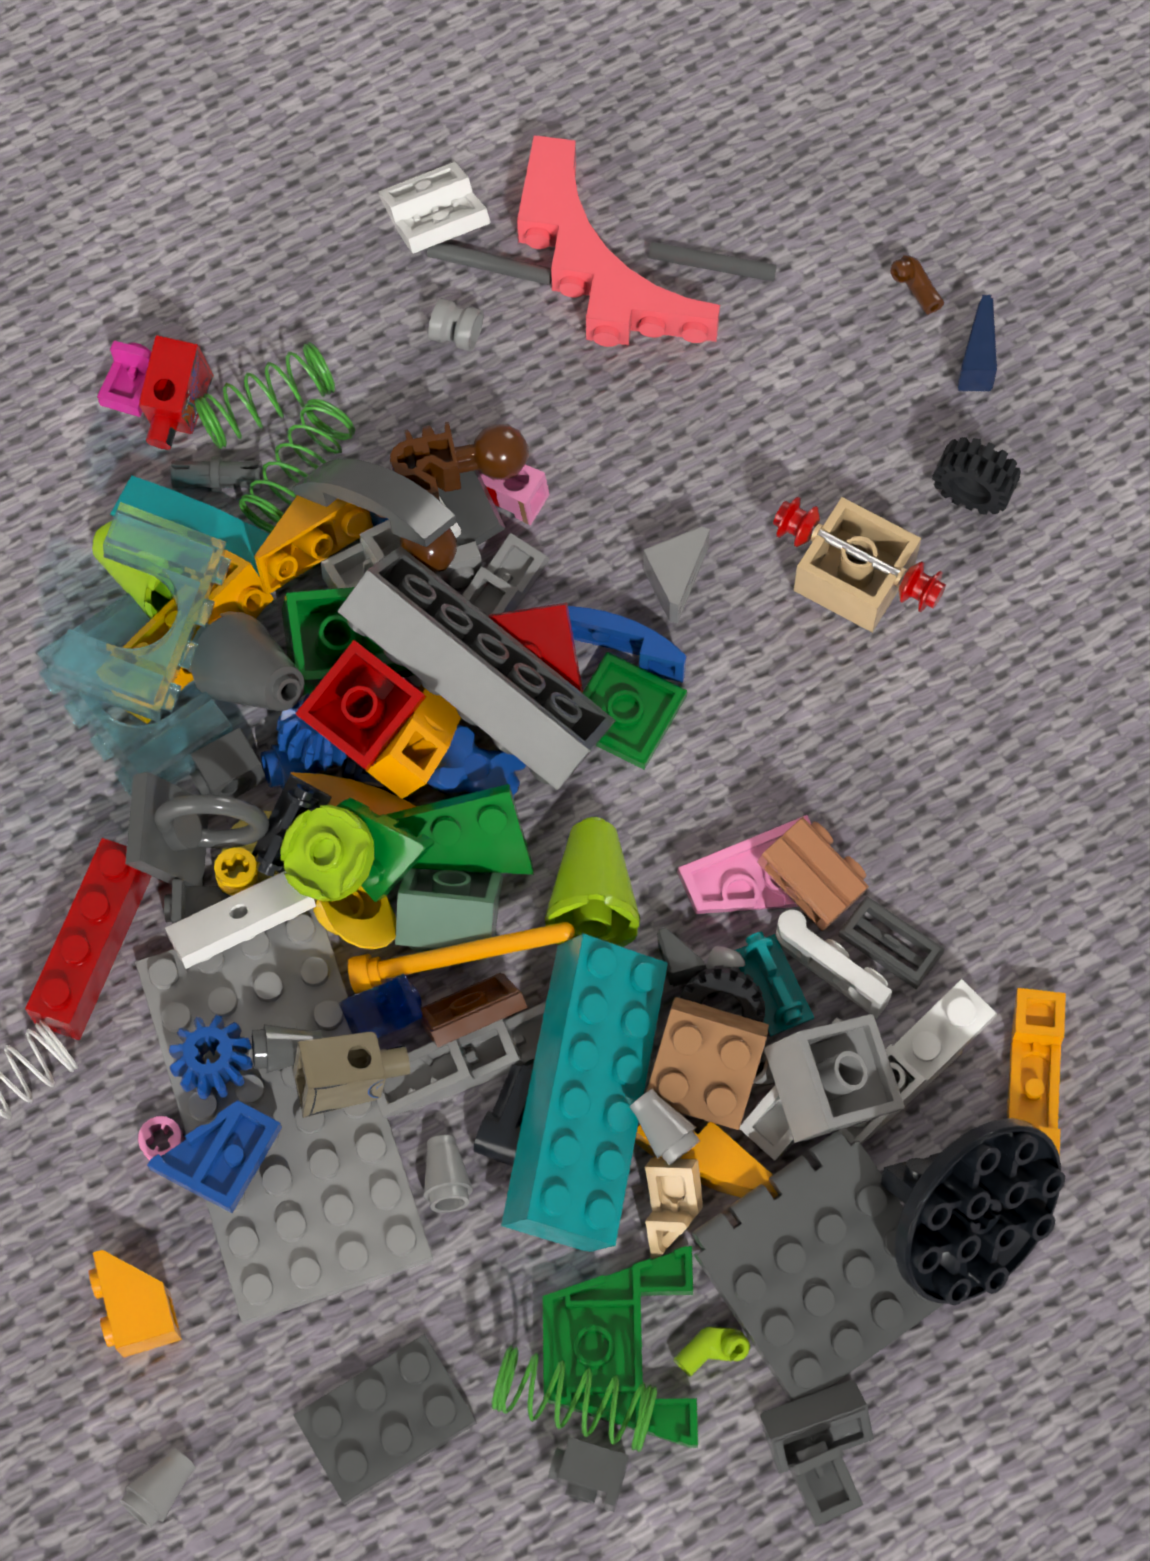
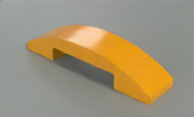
(1036, 1059)

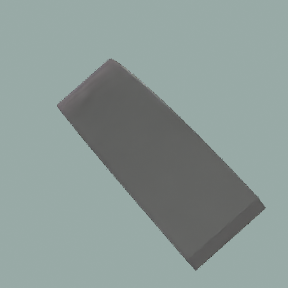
(410, 508)

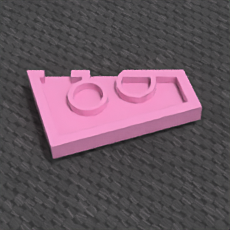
(734, 879)

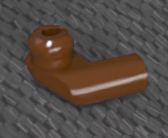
(910, 271)

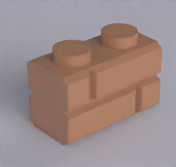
(814, 872)

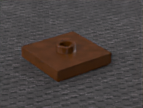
(471, 1009)

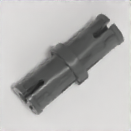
(215, 474)

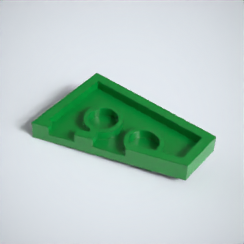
(470, 833)

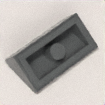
(830, 1415)

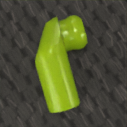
(712, 1344)

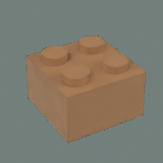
(708, 1062)

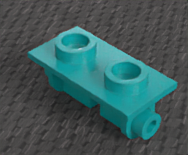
(770, 970)

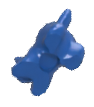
(472, 768)

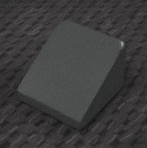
(681, 960)

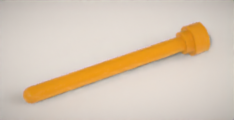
(370, 972)

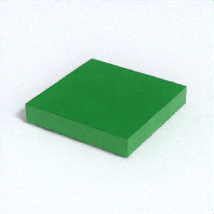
(639, 704)

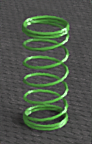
(316, 368)
(325, 431)
(505, 1380)

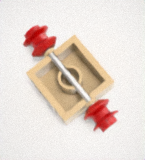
(856, 561)

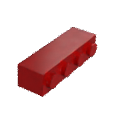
(88, 942)

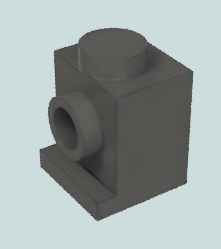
(589, 1472)

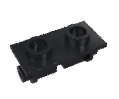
(294, 800)

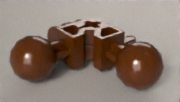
(435, 463)

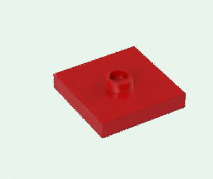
(547, 635)

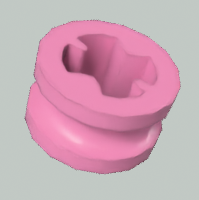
(146, 1138)

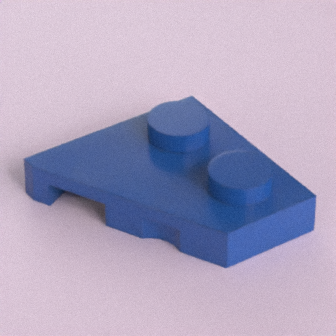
(220, 1156)

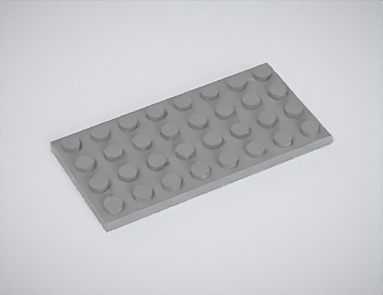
(332, 1189)

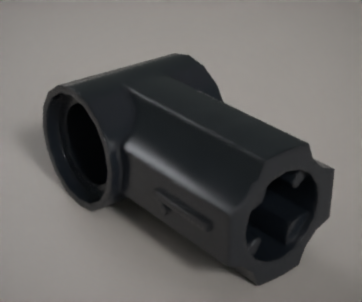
(501, 1127)

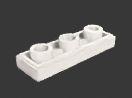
(236, 919)

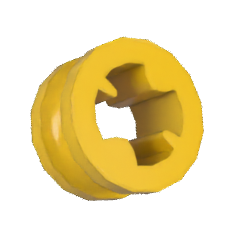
(227, 862)

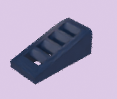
(980, 358)

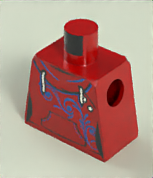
(172, 382)

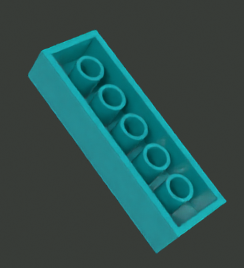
(583, 1080)

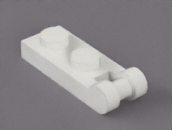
(832, 963)

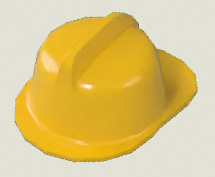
(359, 919)

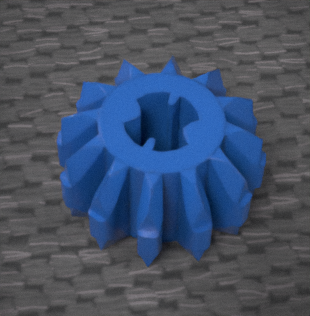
(304, 742)
(205, 1039)

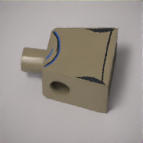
(344, 1071)

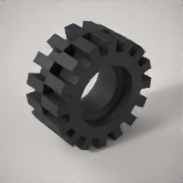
(976, 475)

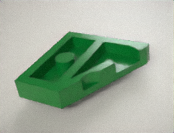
(393, 849)

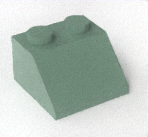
(446, 908)

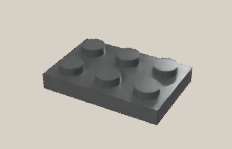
(384, 1419)

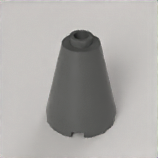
(244, 664)

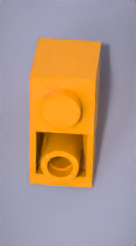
(136, 1306)

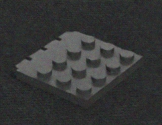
(814, 1267)

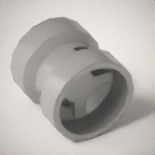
(455, 324)

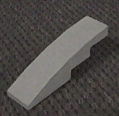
(504, 580)
(463, 1063)

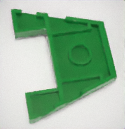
(600, 1329)

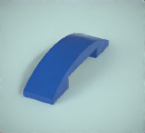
(626, 635)

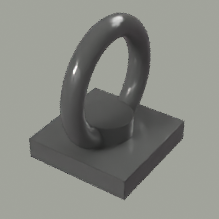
(172, 833)

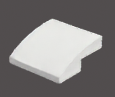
(434, 207)

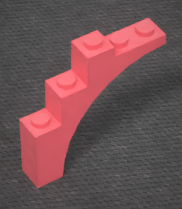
(583, 265)

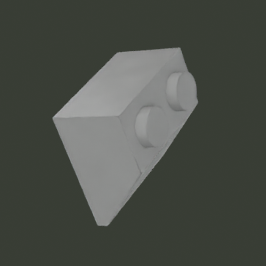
(833, 1077)

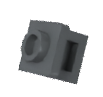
(825, 1483)

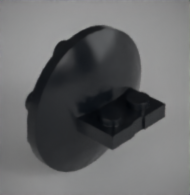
(974, 1209)

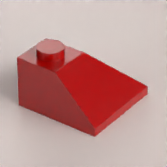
(360, 705)

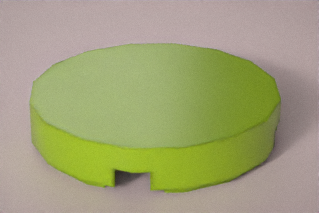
(327, 853)

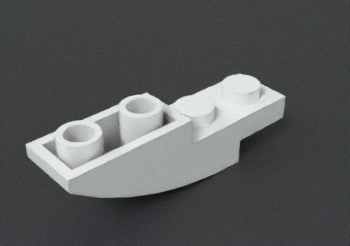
(930, 1048)

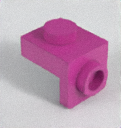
(125, 378)

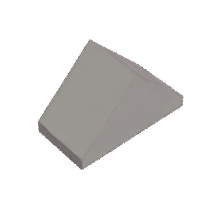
(674, 568)

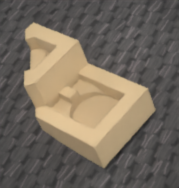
(674, 1200)

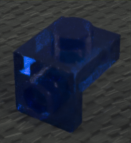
(383, 1008)

